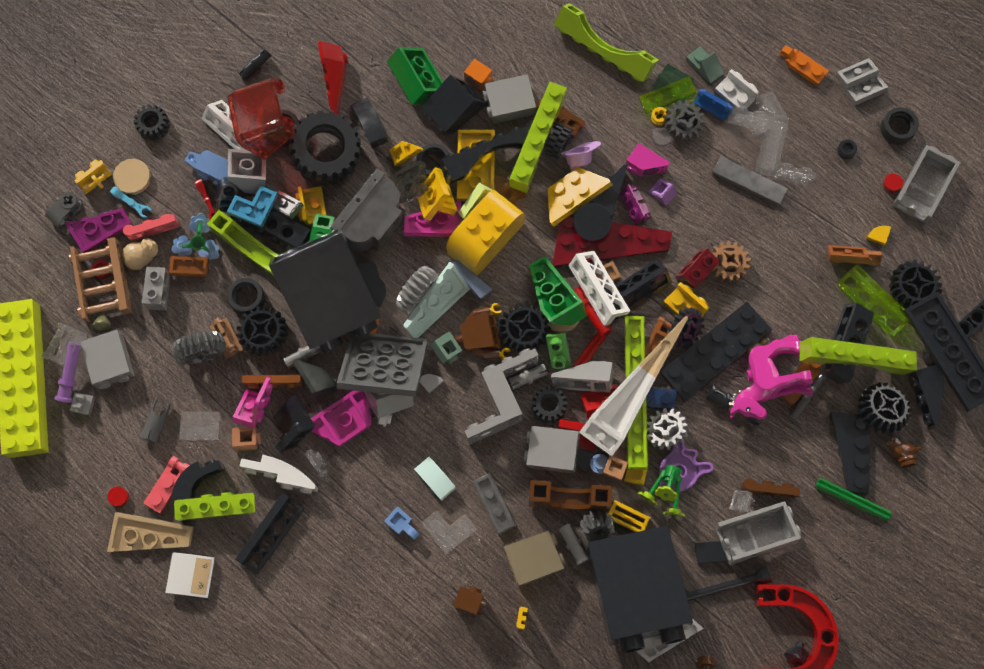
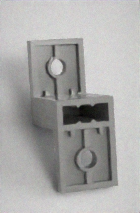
(501, 395)

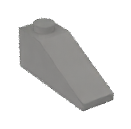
(586, 377)

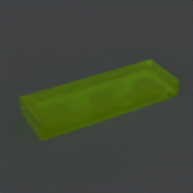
(667, 95)

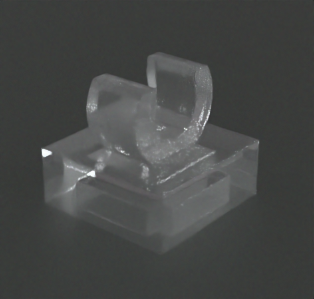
(741, 501)

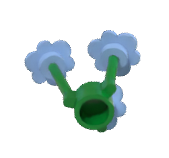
(197, 242)

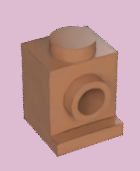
(239, 436)

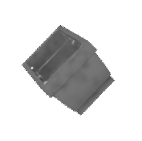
(372, 218)

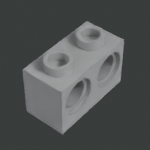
(156, 288)

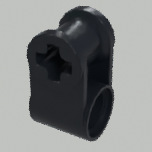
(224, 198)

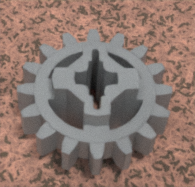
(667, 429)

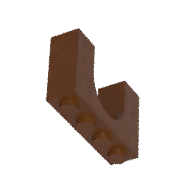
(547, 496)

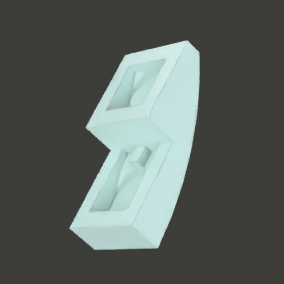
(435, 478)

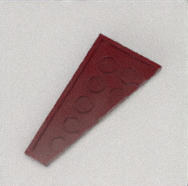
(619, 242)

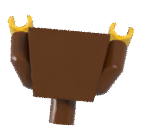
(481, 333)

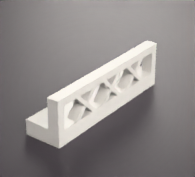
(221, 122)
(593, 287)

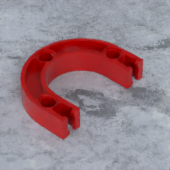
(816, 613)

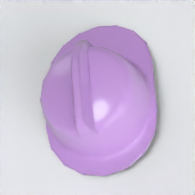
(580, 155)

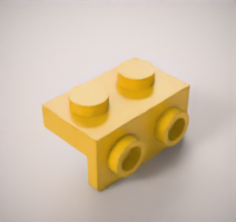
(313, 203)

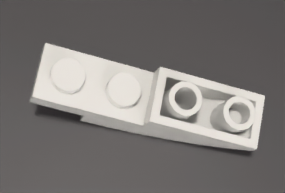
(286, 474)

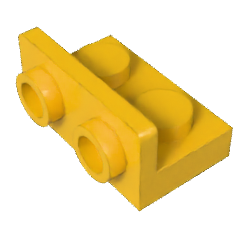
(684, 297)

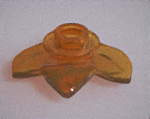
(503, 187)

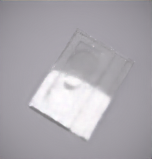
(200, 426)
(319, 464)

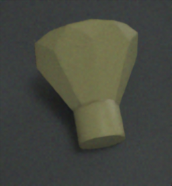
(102, 323)

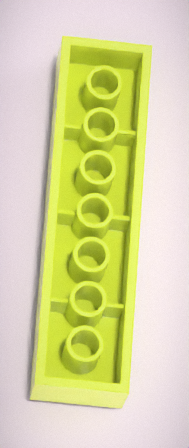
(22, 380)

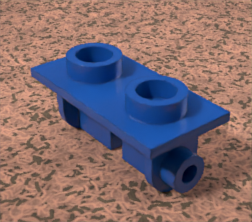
(713, 104)

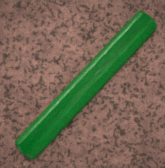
(853, 499)

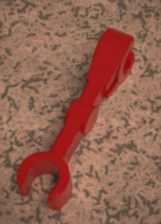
(202, 189)

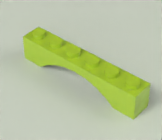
(574, 23)
(537, 136)
(241, 240)
(833, 351)

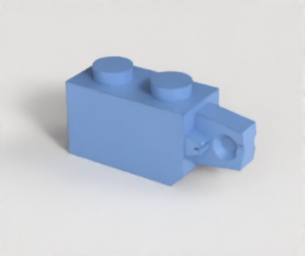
(208, 166)

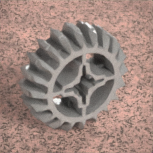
(415, 289)

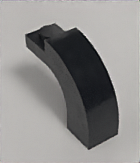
(192, 477)

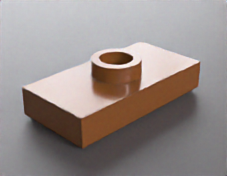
(189, 266)

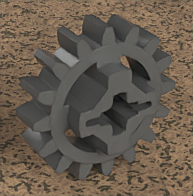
(683, 126)

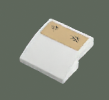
(190, 575)

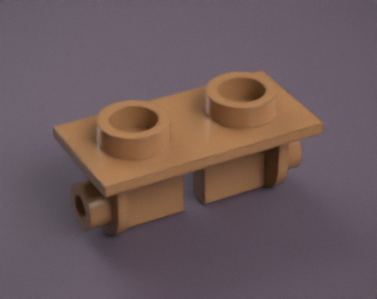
(232, 343)

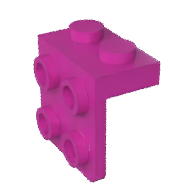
(252, 405)

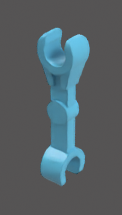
(117, 193)

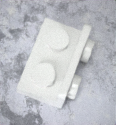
(737, 90)

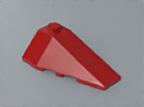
(334, 68)

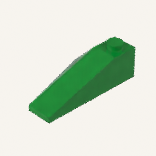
(555, 296)

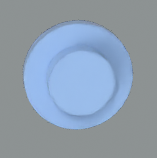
(598, 463)

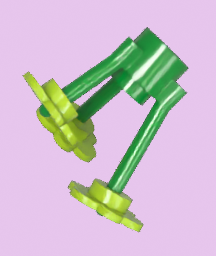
(671, 476)

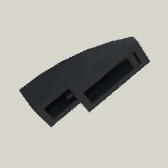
(370, 123)

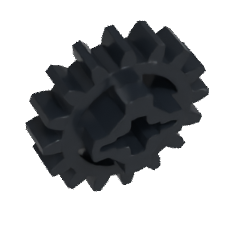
(691, 328)

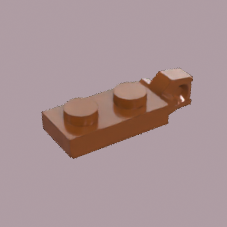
(853, 255)

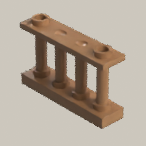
(119, 284)

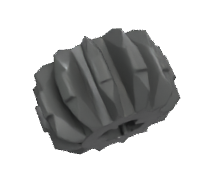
(597, 526)

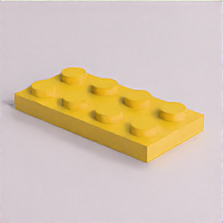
(482, 170)

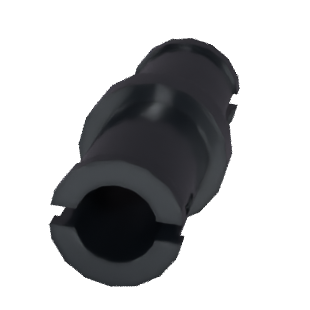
(254, 64)

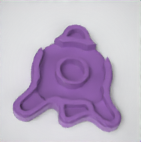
(686, 461)

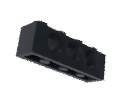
(284, 225)
(851, 328)

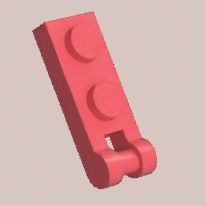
(151, 227)
(163, 489)

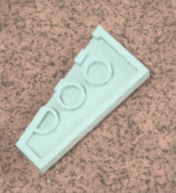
(439, 298)

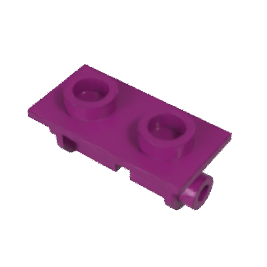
(631, 198)

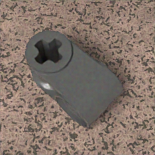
(63, 211)

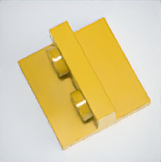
(437, 197)

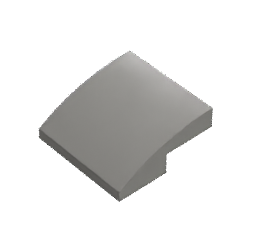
(862, 81)

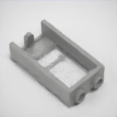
(926, 183)
(758, 532)

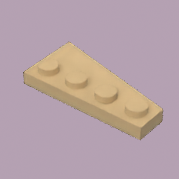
(140, 533)

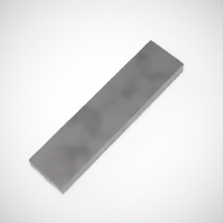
(749, 181)

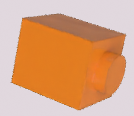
(478, 74)

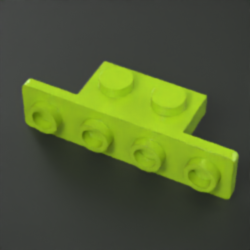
(215, 506)

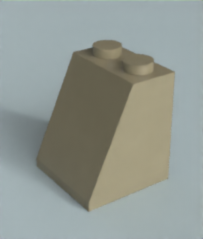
(534, 558)

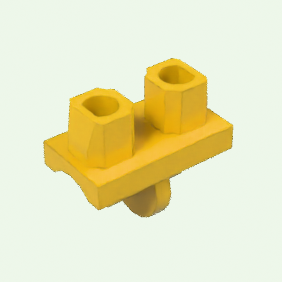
(93, 177)

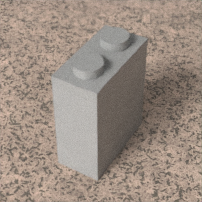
(509, 99)
(107, 359)
(552, 449)

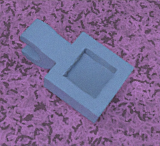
(400, 521)

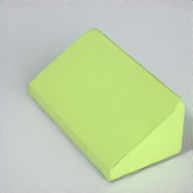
(476, 196)

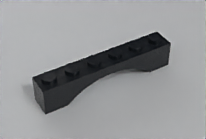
(458, 166)

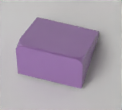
(663, 191)

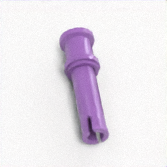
(67, 381)

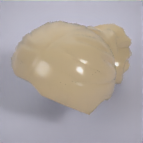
(138, 254)

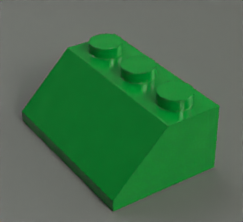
(415, 73)

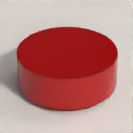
(893, 183)
(100, 263)
(118, 496)

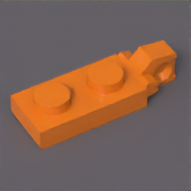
(804, 65)

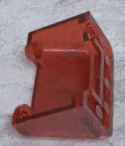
(258, 117)

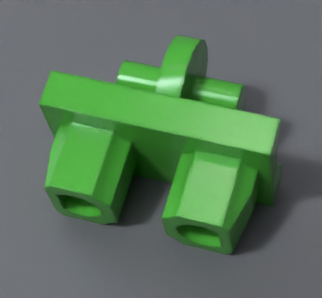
(558, 350)

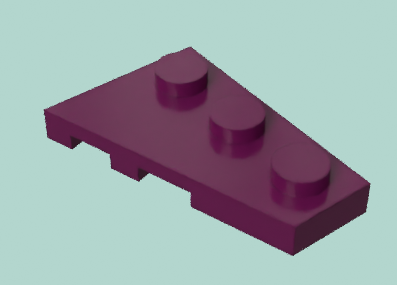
(95, 231)

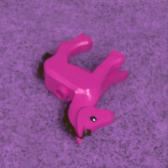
(766, 379)

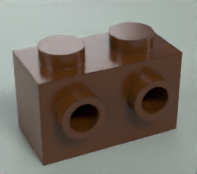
(470, 600)

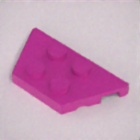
(344, 419)

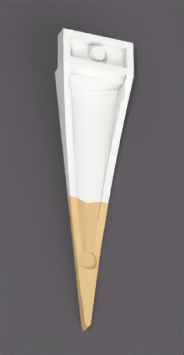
(615, 416)

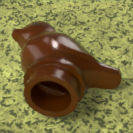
(903, 452)

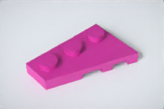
(439, 226)

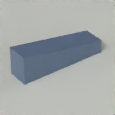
(475, 284)

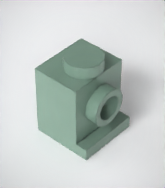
(447, 343)

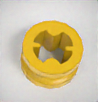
(659, 110)

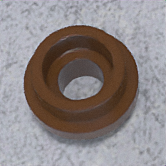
(706, 662)

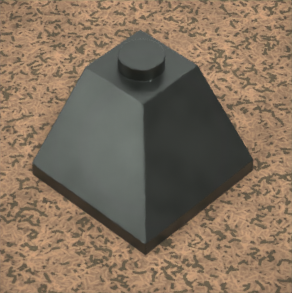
(317, 379)

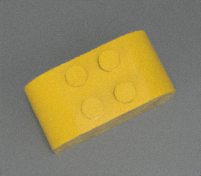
(485, 232)

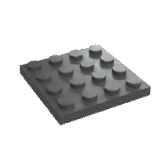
(383, 364)

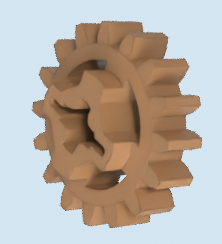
(731, 252)

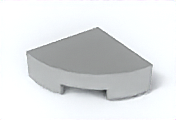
(430, 382)

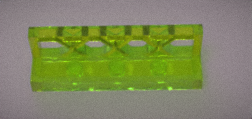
(879, 294)

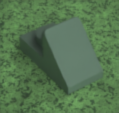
(705, 65)

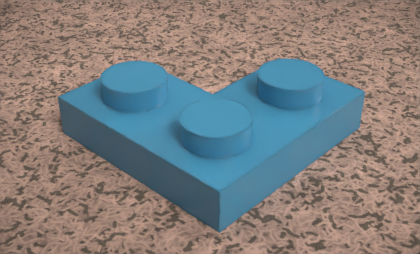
(255, 211)

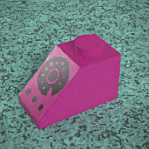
(645, 162)

